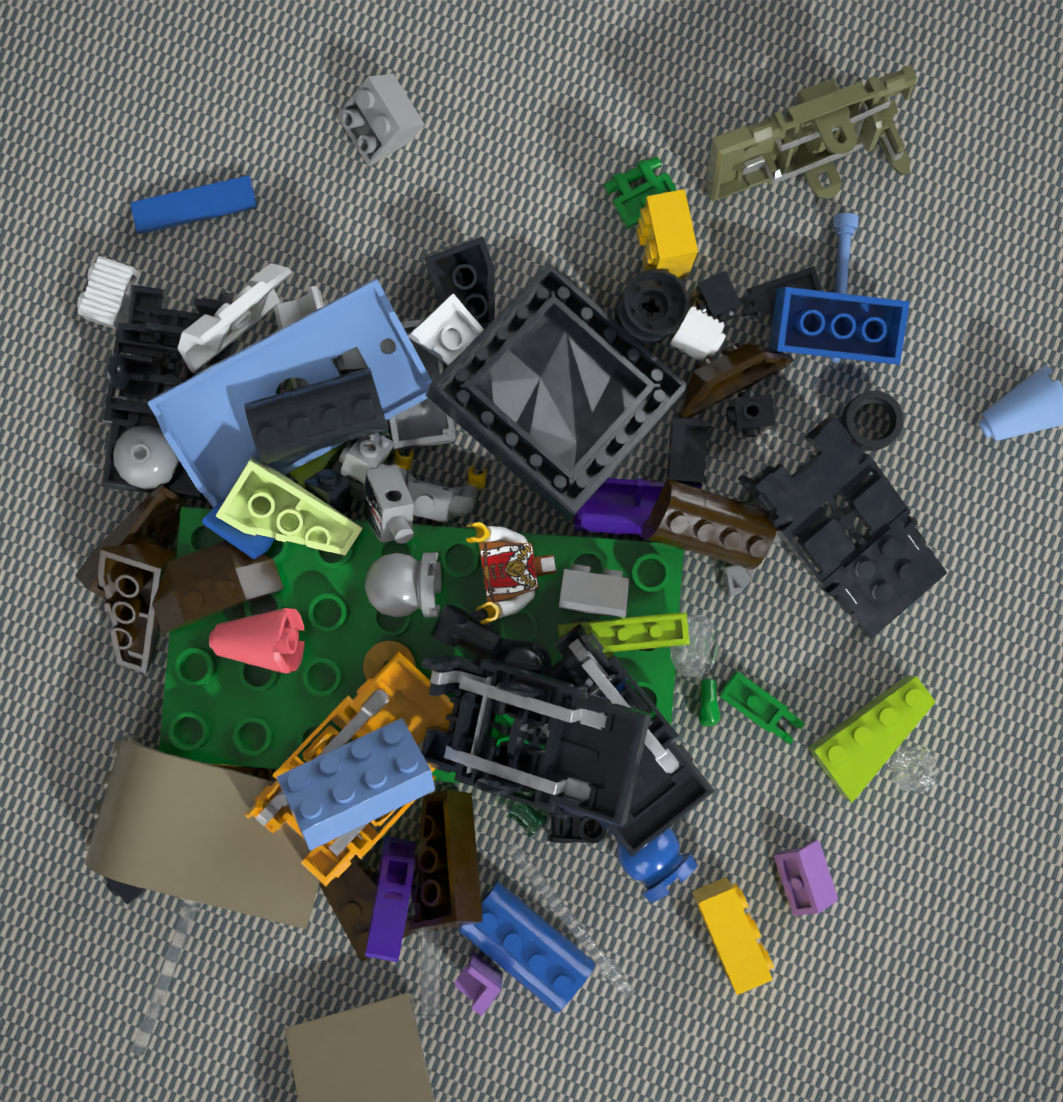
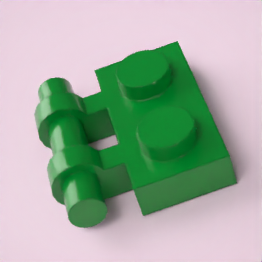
(631, 201)

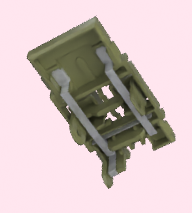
(811, 135)

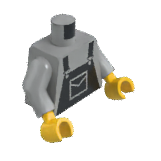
(438, 498)

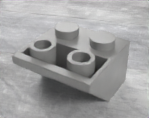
(380, 118)

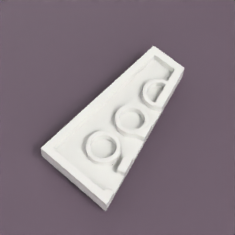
(447, 330)

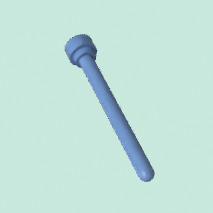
(845, 226)

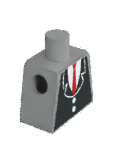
(390, 516)

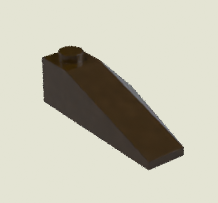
(150, 523)
(130, 584)

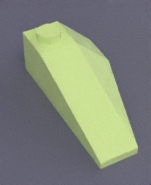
(279, 508)

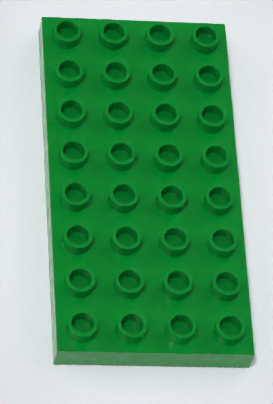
(260, 717)

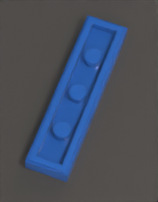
(193, 205)

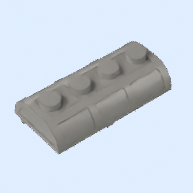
(425, 422)

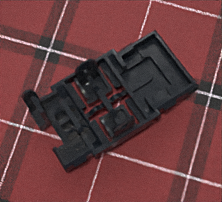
(149, 333)

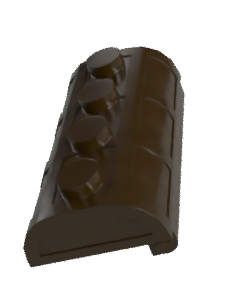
(710, 525)

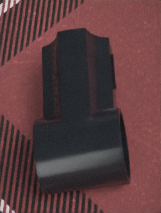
(457, 628)

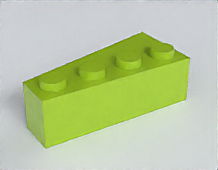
(869, 737)

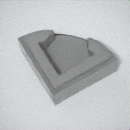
(736, 579)

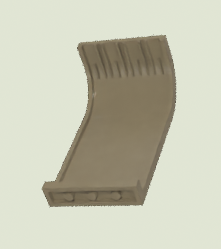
(185, 835)
(361, 1055)

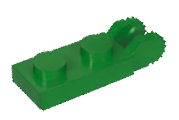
(758, 705)

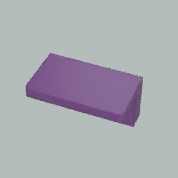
(806, 879)

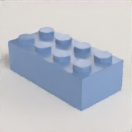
(356, 783)

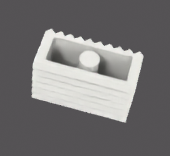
(107, 292)
(699, 335)

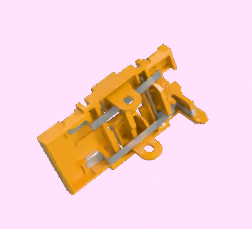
(391, 695)

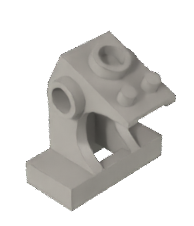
(366, 454)

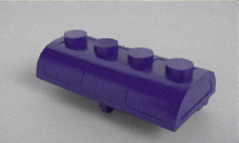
(619, 506)

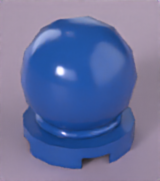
(658, 865)

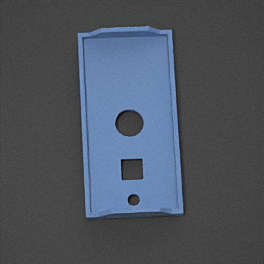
(207, 413)

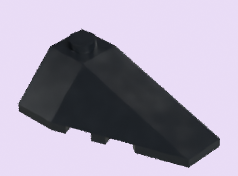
(468, 274)

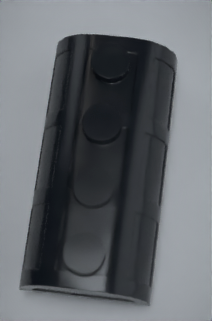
(315, 416)

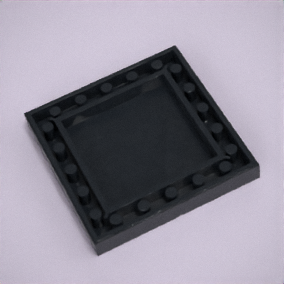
(557, 391)

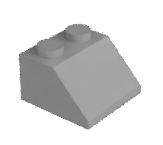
(594, 592)

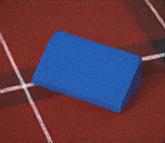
(249, 544)

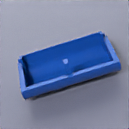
(529, 948)

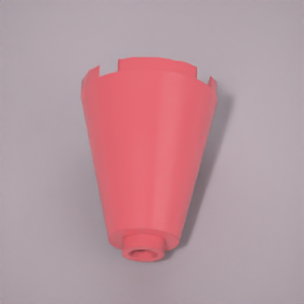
(262, 640)

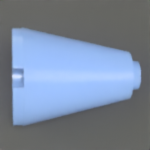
(1027, 408)

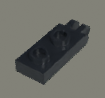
(763, 295)

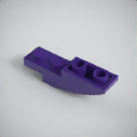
(391, 899)

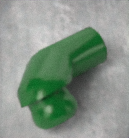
(709, 708)

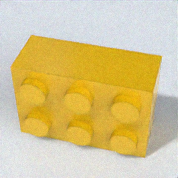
(667, 233)
(734, 935)

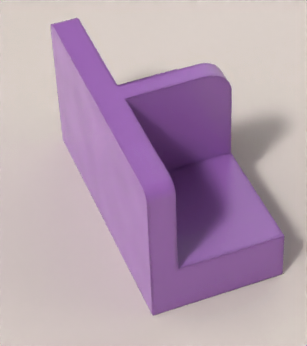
(480, 983)

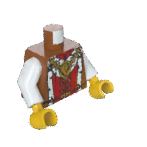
(508, 570)

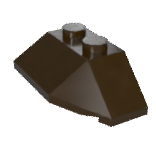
(729, 375)
(211, 584)

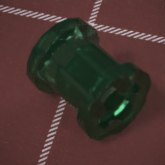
(527, 818)

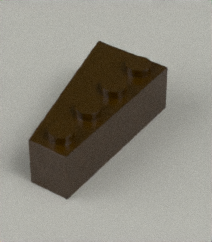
(447, 864)
(352, 902)

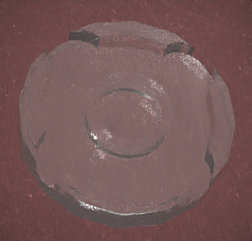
(702, 651)

